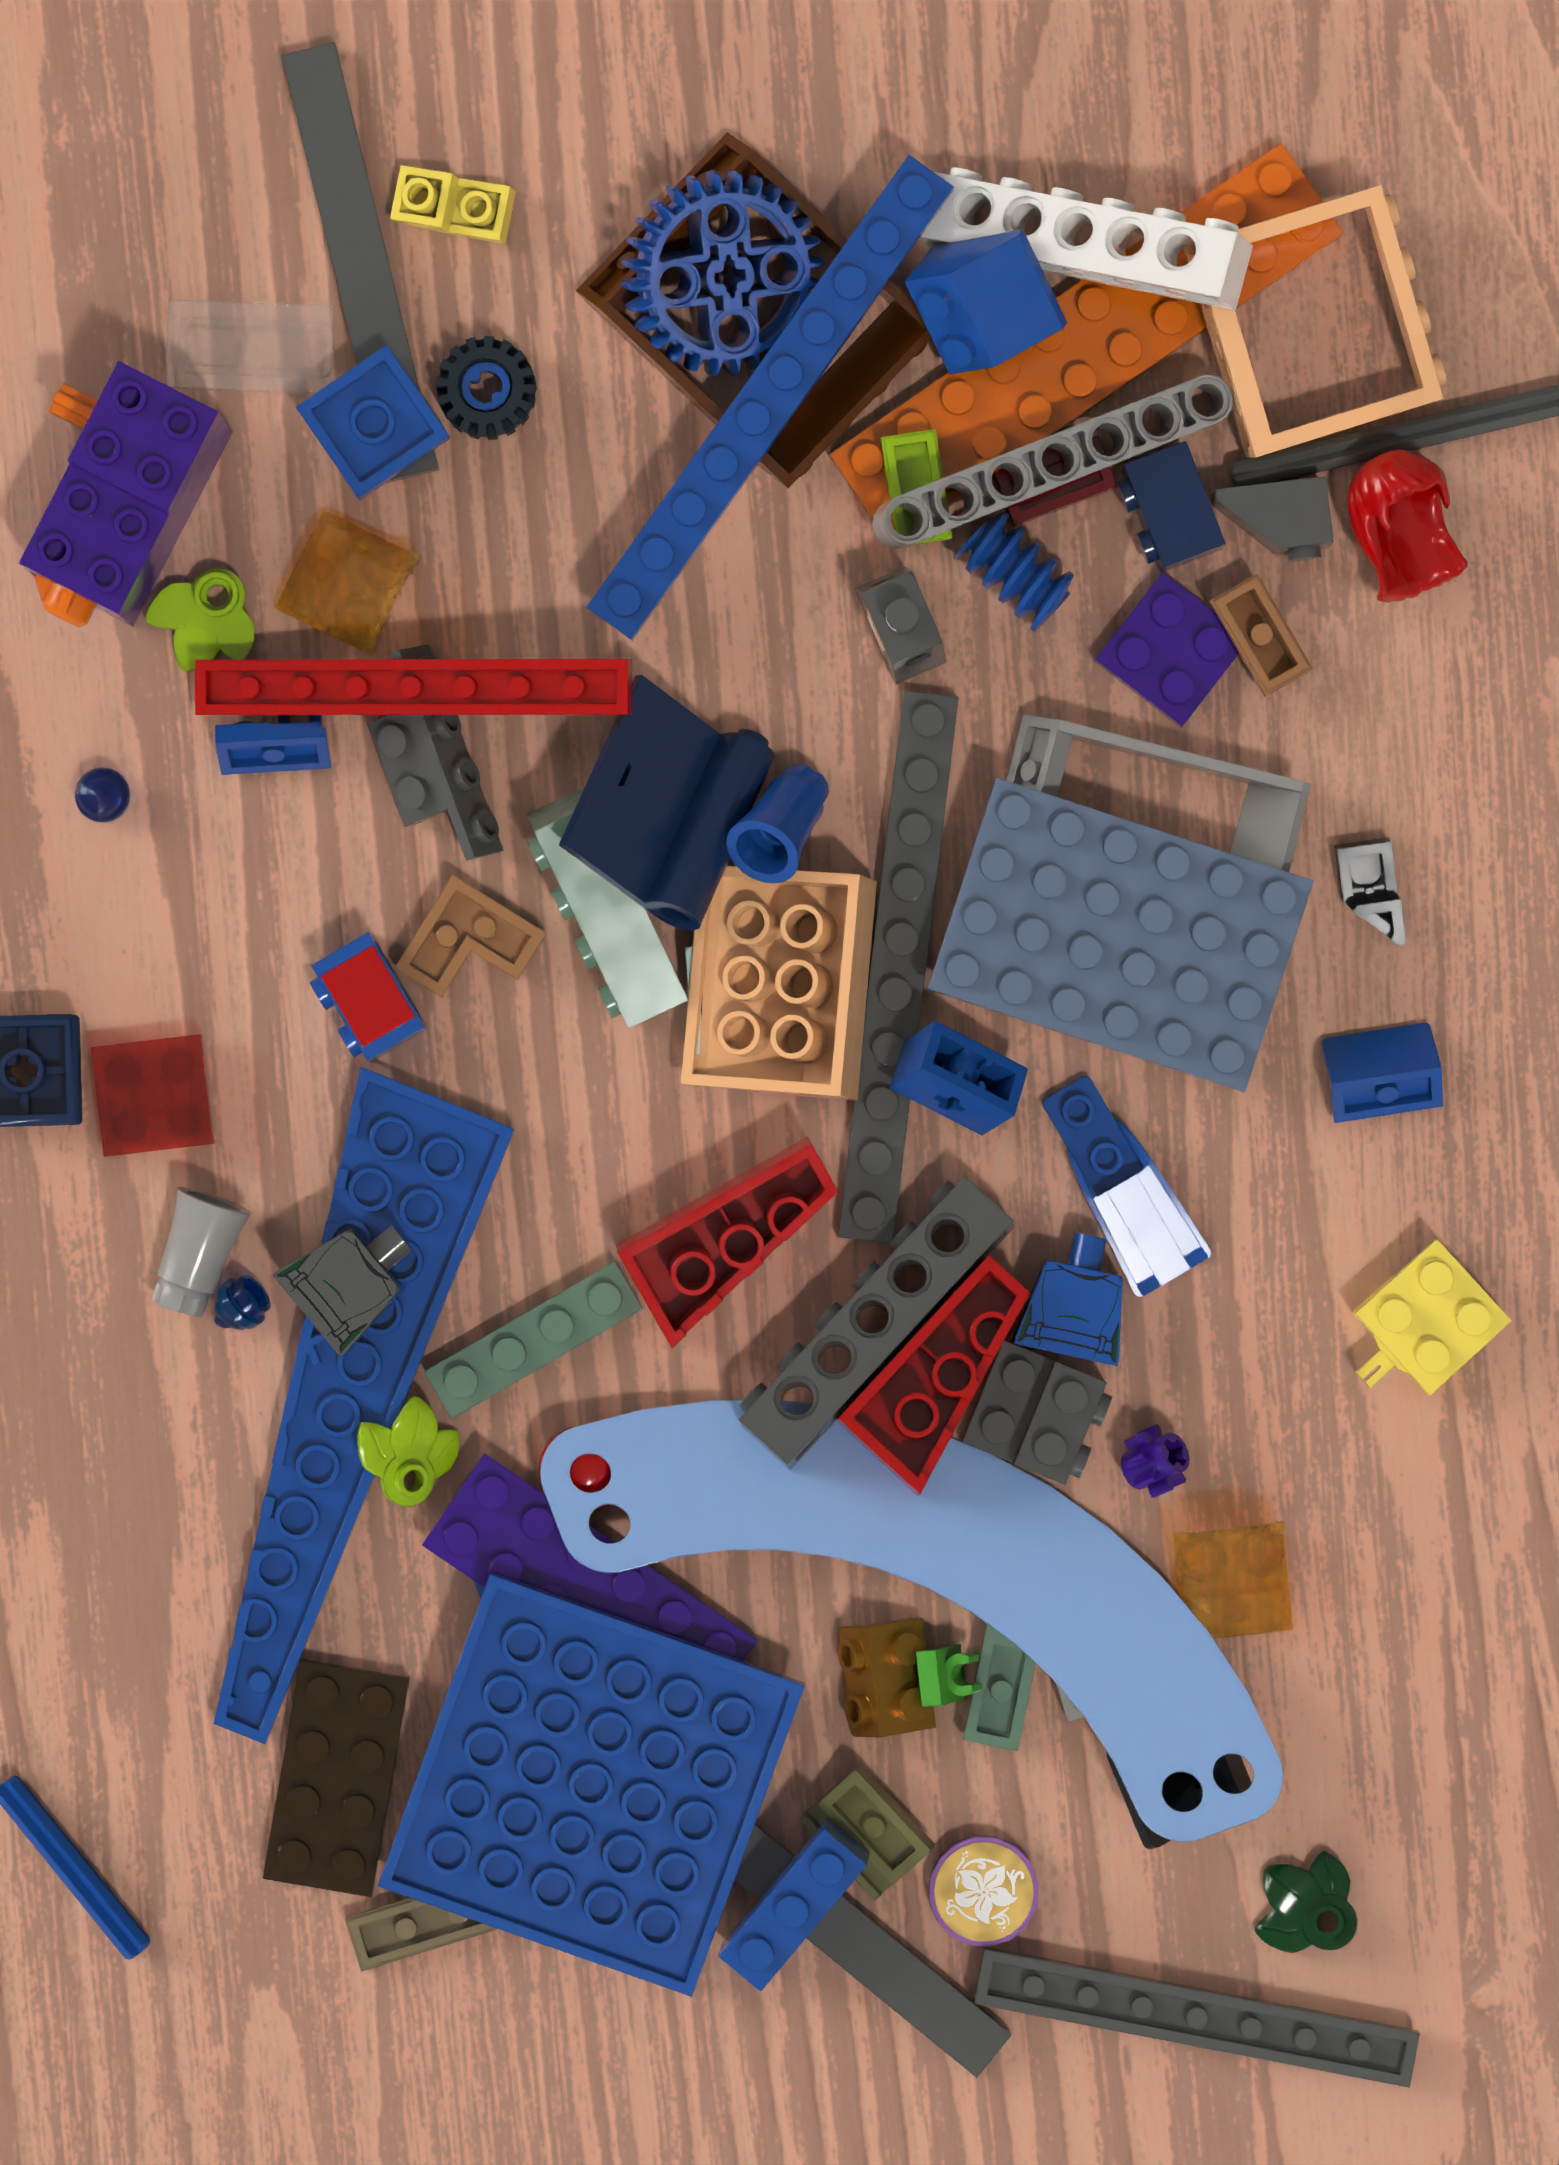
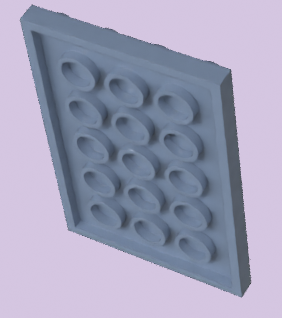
(1120, 935)

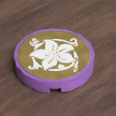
(983, 1890)

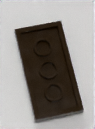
(336, 1778)

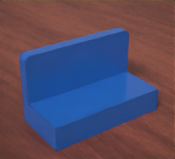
(1383, 1072)

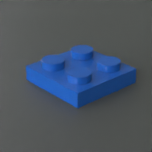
(373, 422)

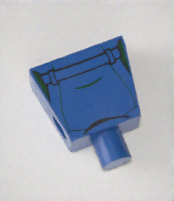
(1075, 1306)

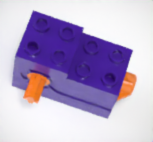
(122, 495)

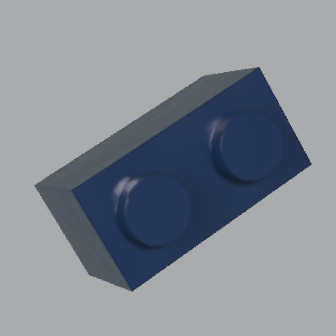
(1171, 508)

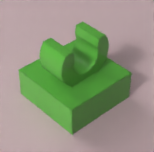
(943, 1675)

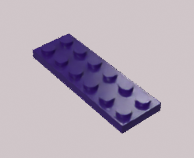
(509, 1529)

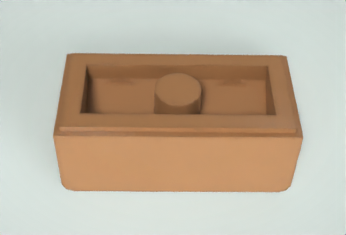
(1261, 635)

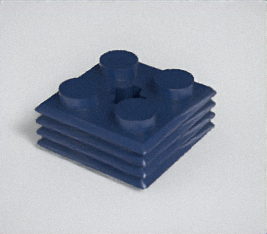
(56, 1091)

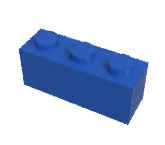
(794, 1904)

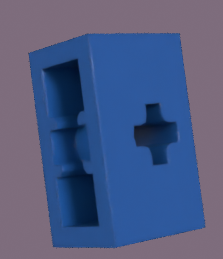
(958, 1078)

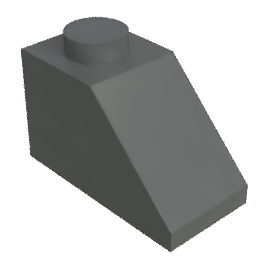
(1282, 515)

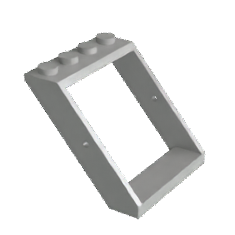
(1270, 808)

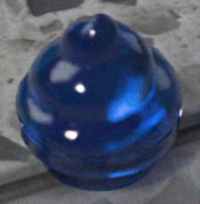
(102, 795)
(241, 1303)

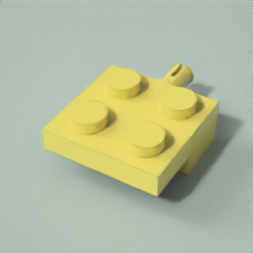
(1428, 1320)

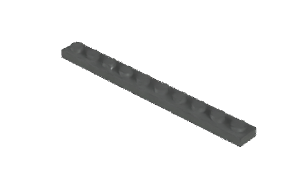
(898, 963)

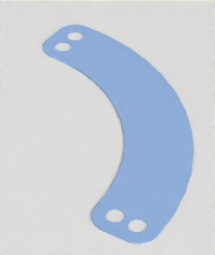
(973, 1535)

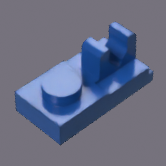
(272, 747)

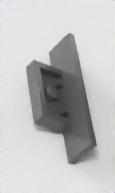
(434, 772)

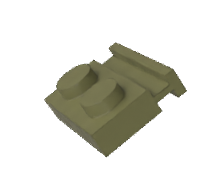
(876, 1823)

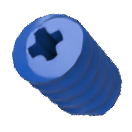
(1016, 569)

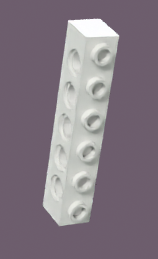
(1210, 278)

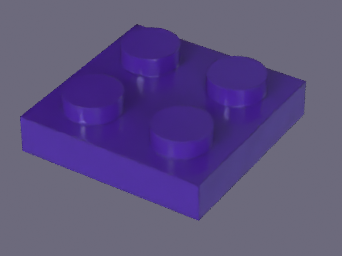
(1169, 650)

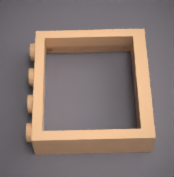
(1411, 316)

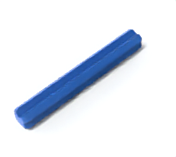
(72, 1868)

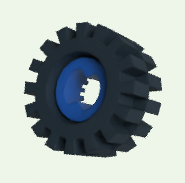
(464, 368)

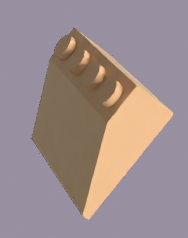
(781, 985)

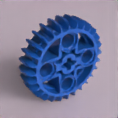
(708, 254)

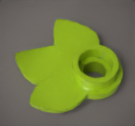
(198, 625)
(409, 1445)

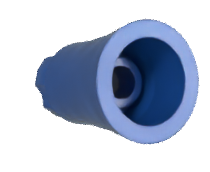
(775, 830)

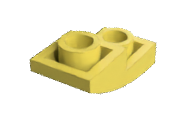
(453, 204)

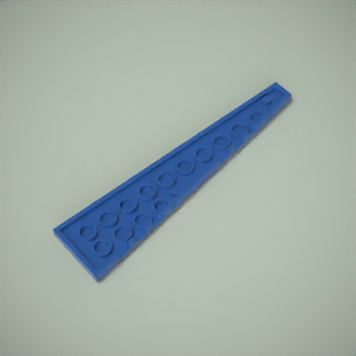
(429, 1176)

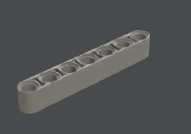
(1078, 456)

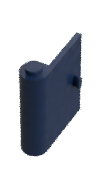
(664, 805)

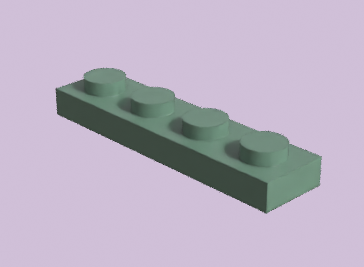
(533, 1340)

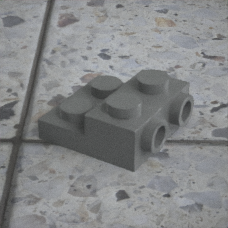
(1037, 1413)

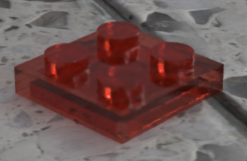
(153, 1095)

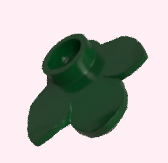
(1301, 1901)

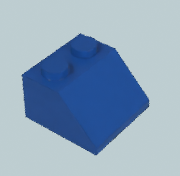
(984, 300)

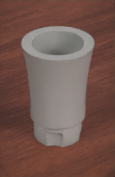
(197, 1250)

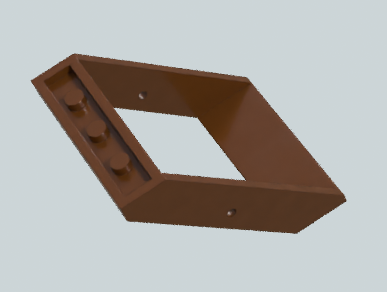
(840, 392)

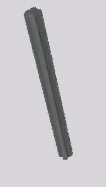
(1405, 435)

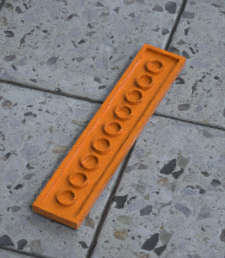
(1104, 346)

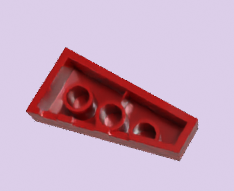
(722, 1237)
(927, 1386)

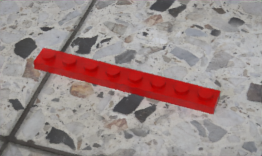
(414, 687)

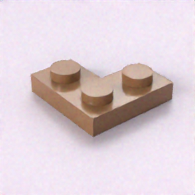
(462, 924)

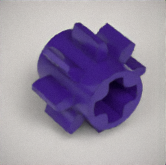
(1155, 1461)

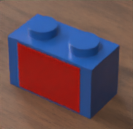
(367, 998)

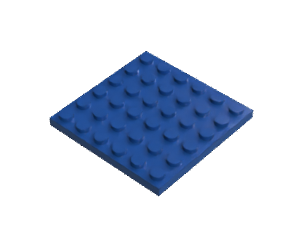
(591, 1784)

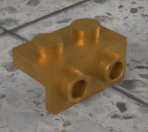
(884, 1678)

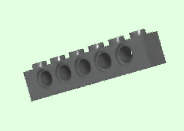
(791, 1435)

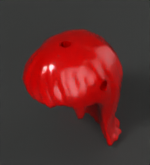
(1402, 524)

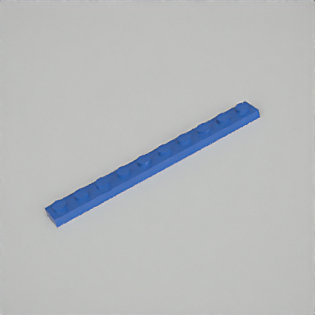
(770, 397)

